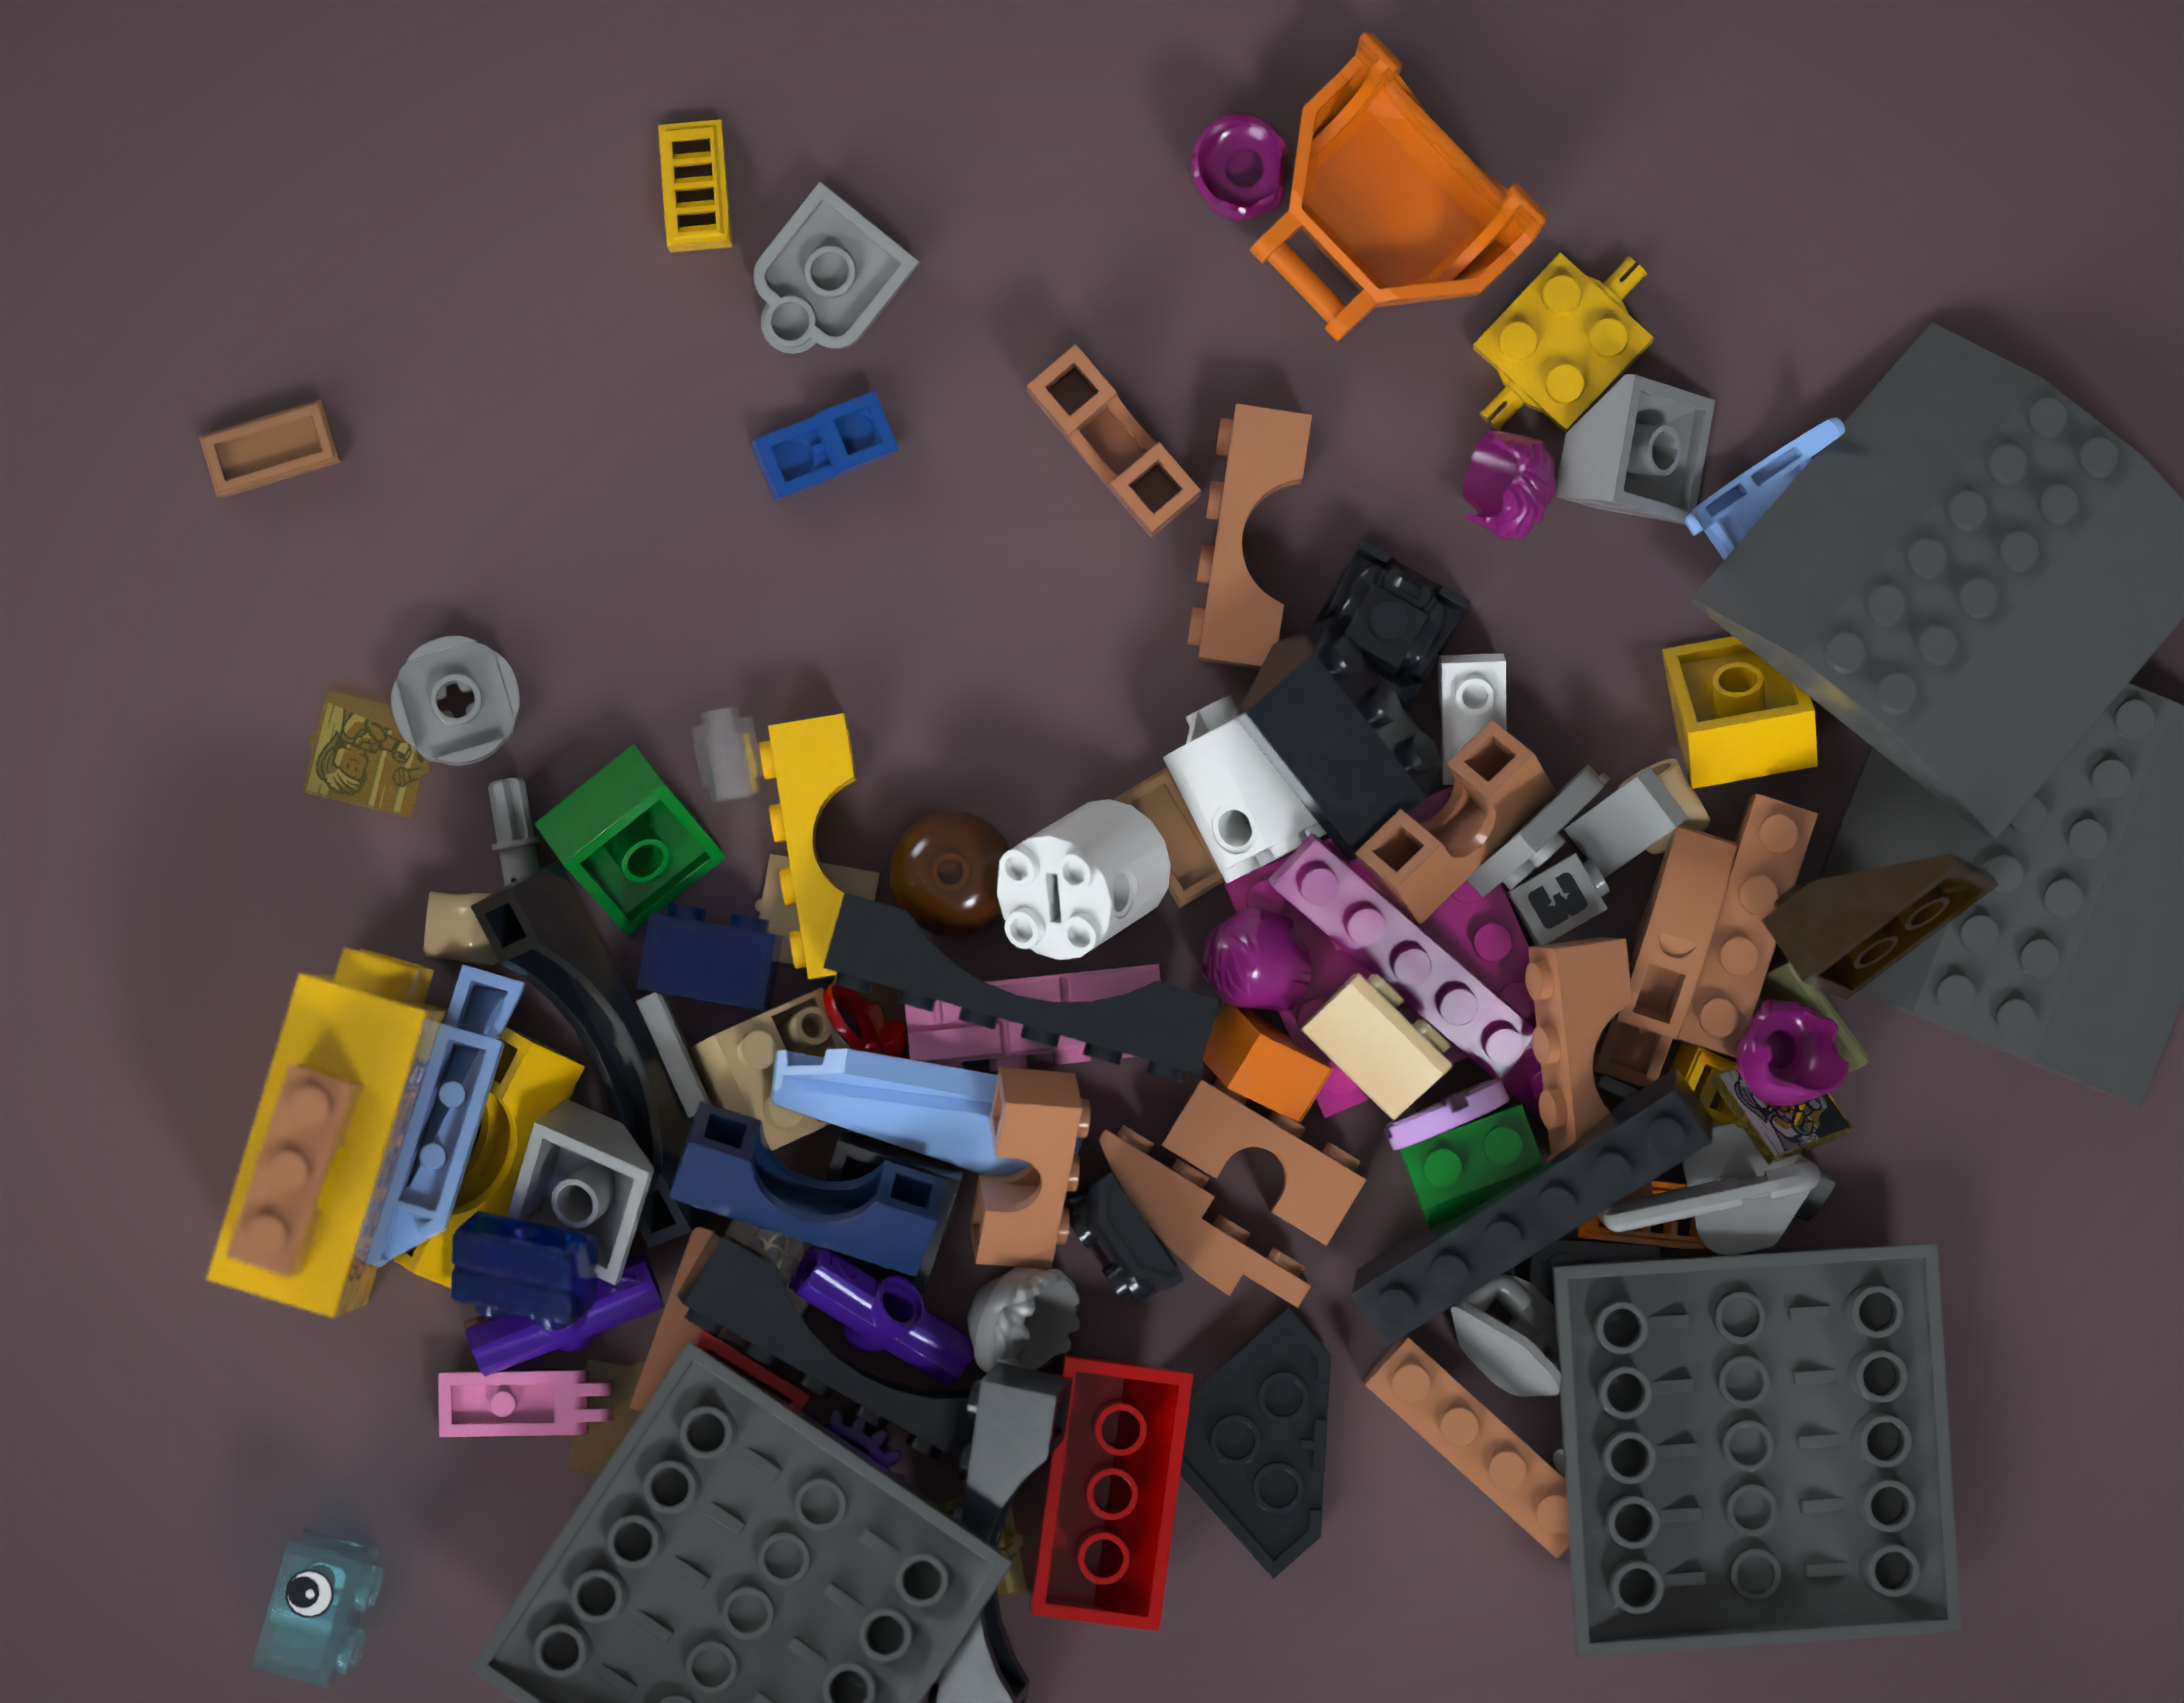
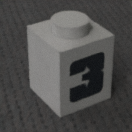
(1559, 898)

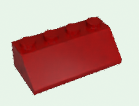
(1112, 1494)

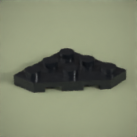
(1262, 1441)

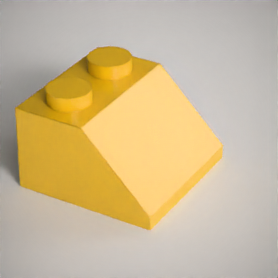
(1736, 714)

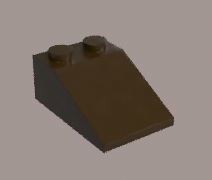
(1863, 922)

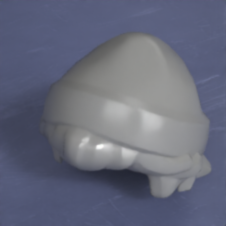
(1023, 1319)

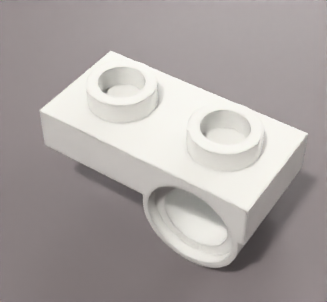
(1469, 698)

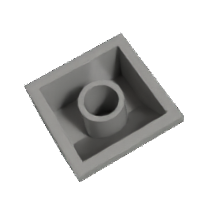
(584, 1178)

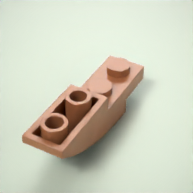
(1667, 955)
(1173, 1208)

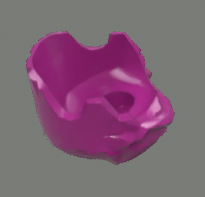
(1239, 166)
(1509, 483)
(1256, 961)
(1790, 1054)

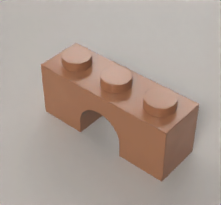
(1112, 441)
(1492, 797)
(292, 1169)
(1316, 1183)
(1024, 1214)

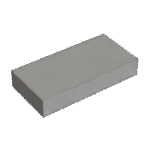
(1626, 822)
(673, 1051)

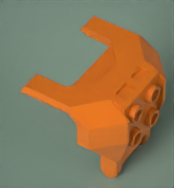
(1391, 200)

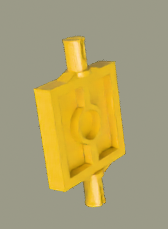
(1563, 343)

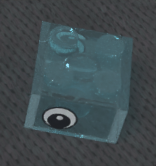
(317, 1609)

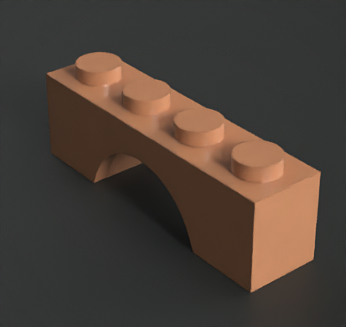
(1263, 456)
(1765, 865)
(1575, 995)
(1473, 1441)

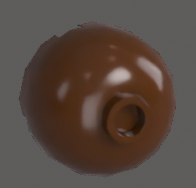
(948, 873)

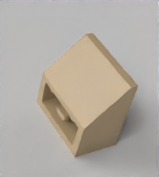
(1377, 1044)
(740, 1063)

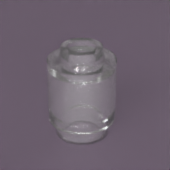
(727, 754)

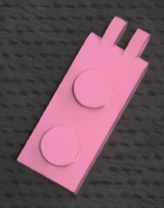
(519, 1403)

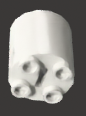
(1236, 793)
(1082, 879)

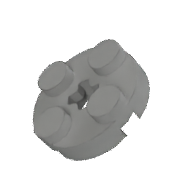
(476, 670)

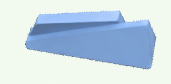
(897, 1101)
(446, 1114)

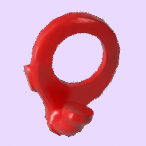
(878, 1035)

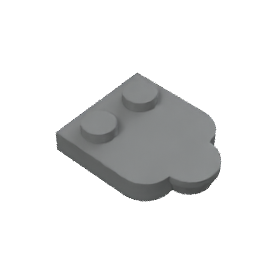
(827, 275)
(1538, 835)

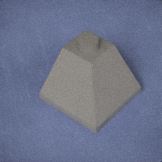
(1638, 451)

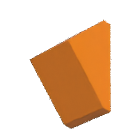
(1264, 1063)

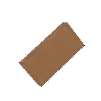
(270, 449)
(1191, 862)

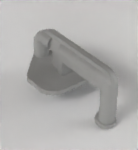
(1730, 1192)
(1514, 1355)

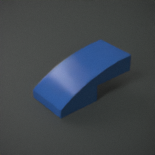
(824, 446)

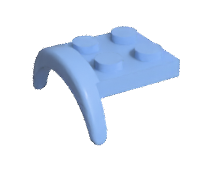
(1743, 501)

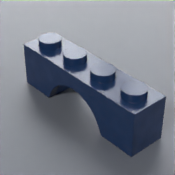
(872, 1218)

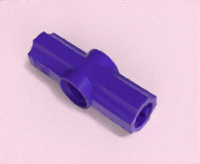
(882, 1314)
(515, 1338)

